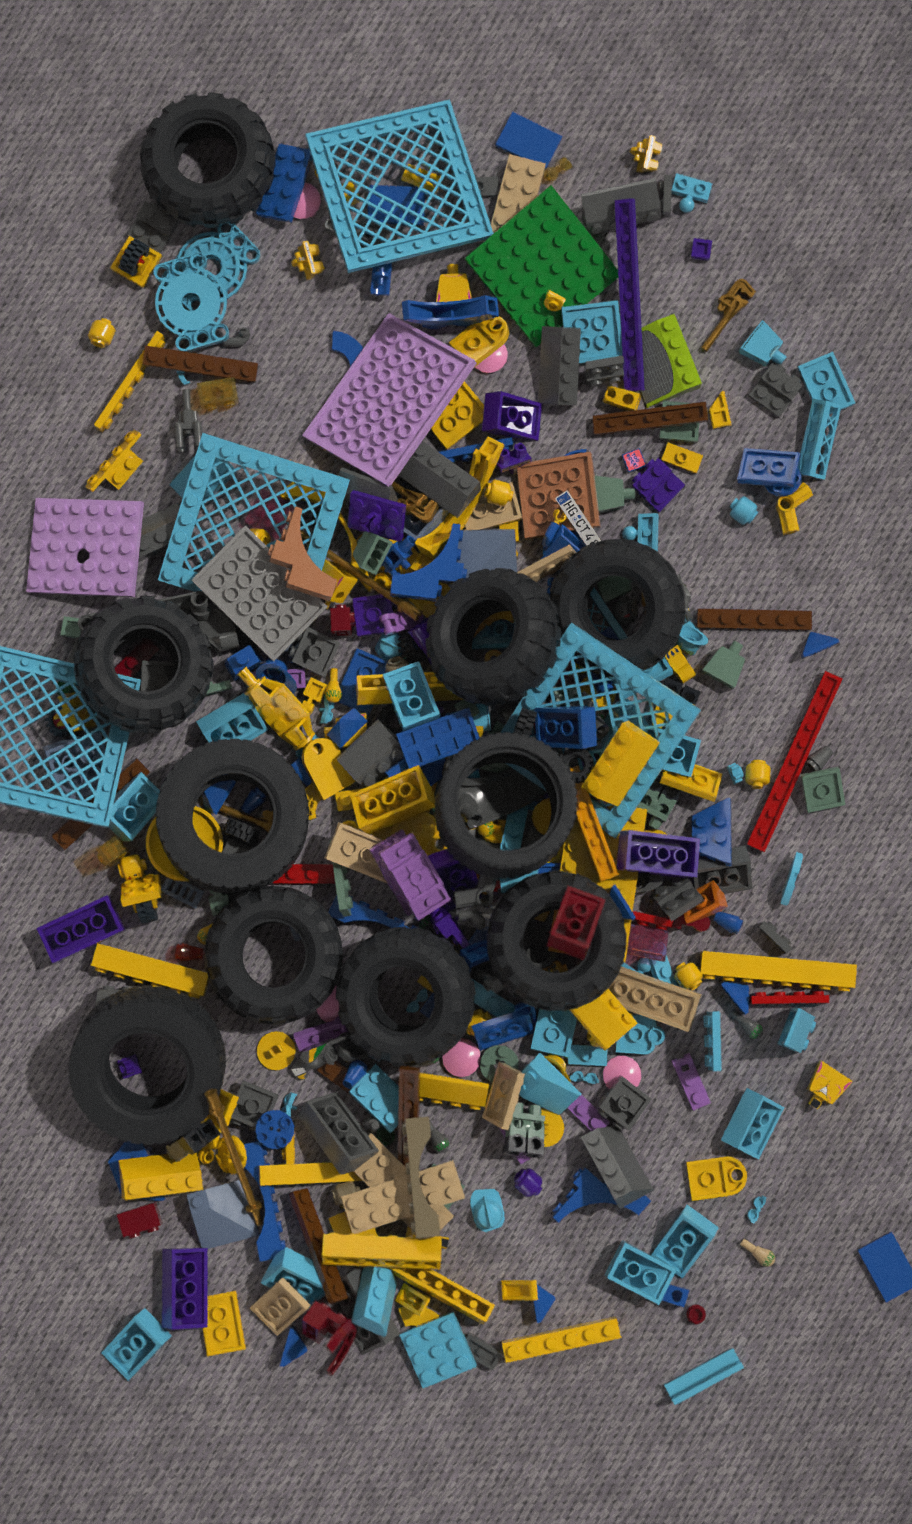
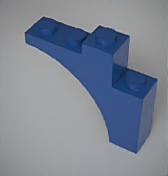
(442, 314)
(444, 569)
(591, 1191)

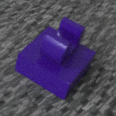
(129, 1066)

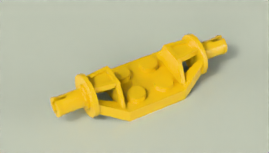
(280, 709)

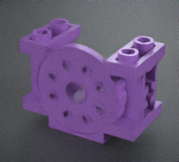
(410, 874)

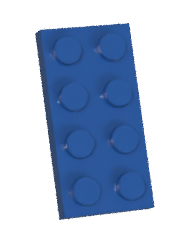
(288, 182)
(437, 738)

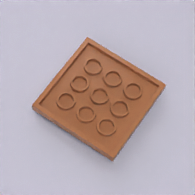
(548, 478)

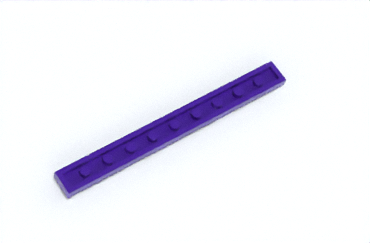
(629, 294)

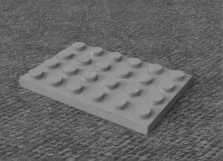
(256, 595)

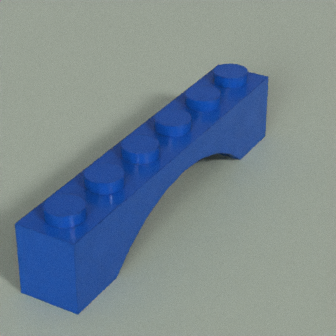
(361, 912)
(269, 1241)

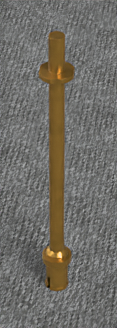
(402, 604)
(216, 1109)

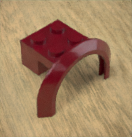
(322, 1320)

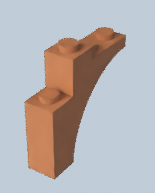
(292, 554)

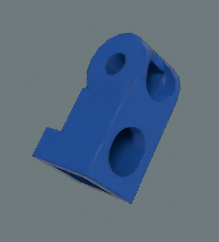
(676, 1295)

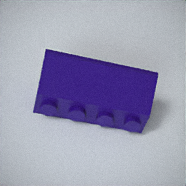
(184, 1288)

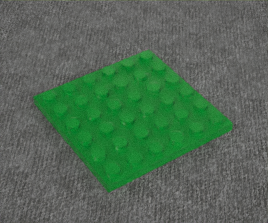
(540, 252)

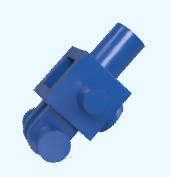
(398, 555)

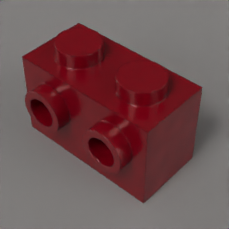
(342, 620)
(139, 1219)

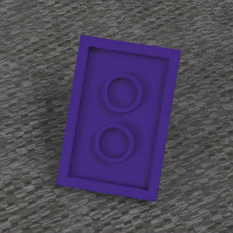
(376, 515)

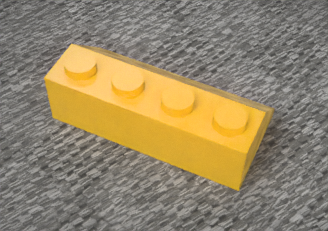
(620, 764)
(392, 800)
(605, 1019)
(453, 1090)
(159, 1176)

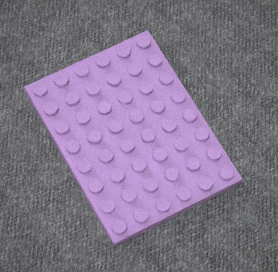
(389, 399)

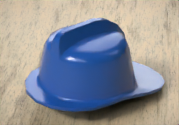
(278, 672)

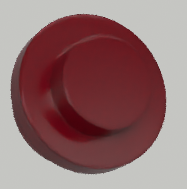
(696, 1314)

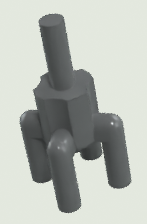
(188, 424)

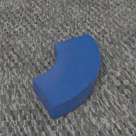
(346, 345)

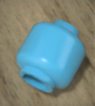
(743, 510)

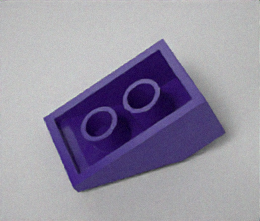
(511, 416)

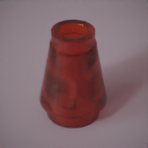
(188, 952)

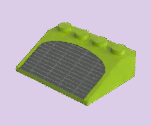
(666, 362)

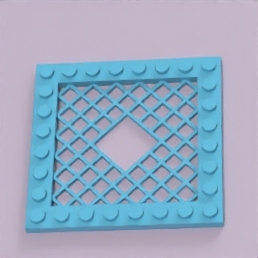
(426, 242)
(214, 447)
(55, 670)
(683, 713)

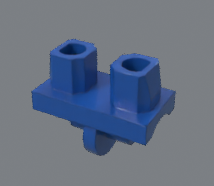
(381, 279)

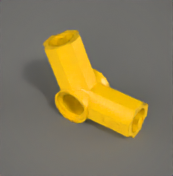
(788, 516)

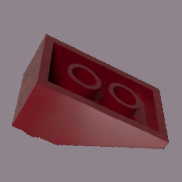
(575, 922)

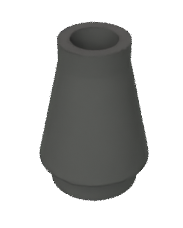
(819, 759)

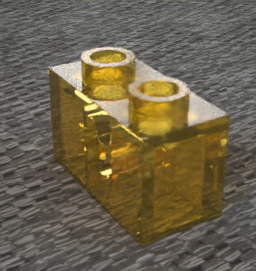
(208, 390)
(112, 852)

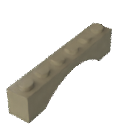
(426, 1219)

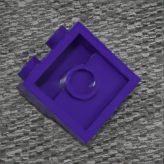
(657, 484)
(367, 614)
(446, 925)

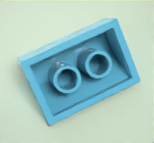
(233, 721)
(684, 756)
(752, 1123)
(298, 1272)
(375, 1299)

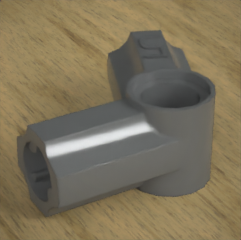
(470, 896)

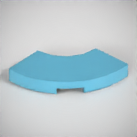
(794, 871)

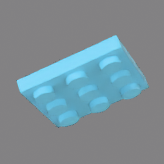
(599, 329)
(712, 1041)
(438, 1349)

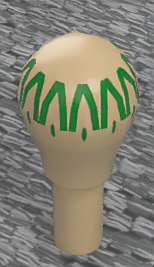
(763, 1256)

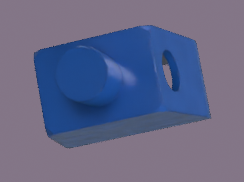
(246, 657)

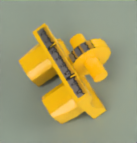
(644, 152)
(305, 261)

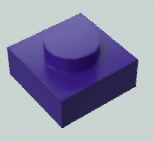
(701, 249)

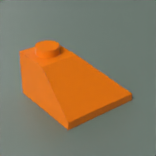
(713, 902)

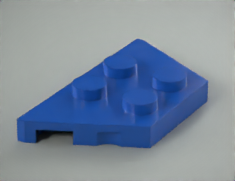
(714, 831)
(127, 1151)

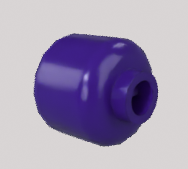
(528, 1182)

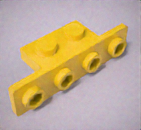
(119, 465)

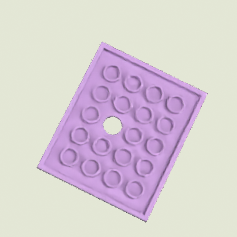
(102, 527)

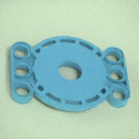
(225, 253)
(204, 317)

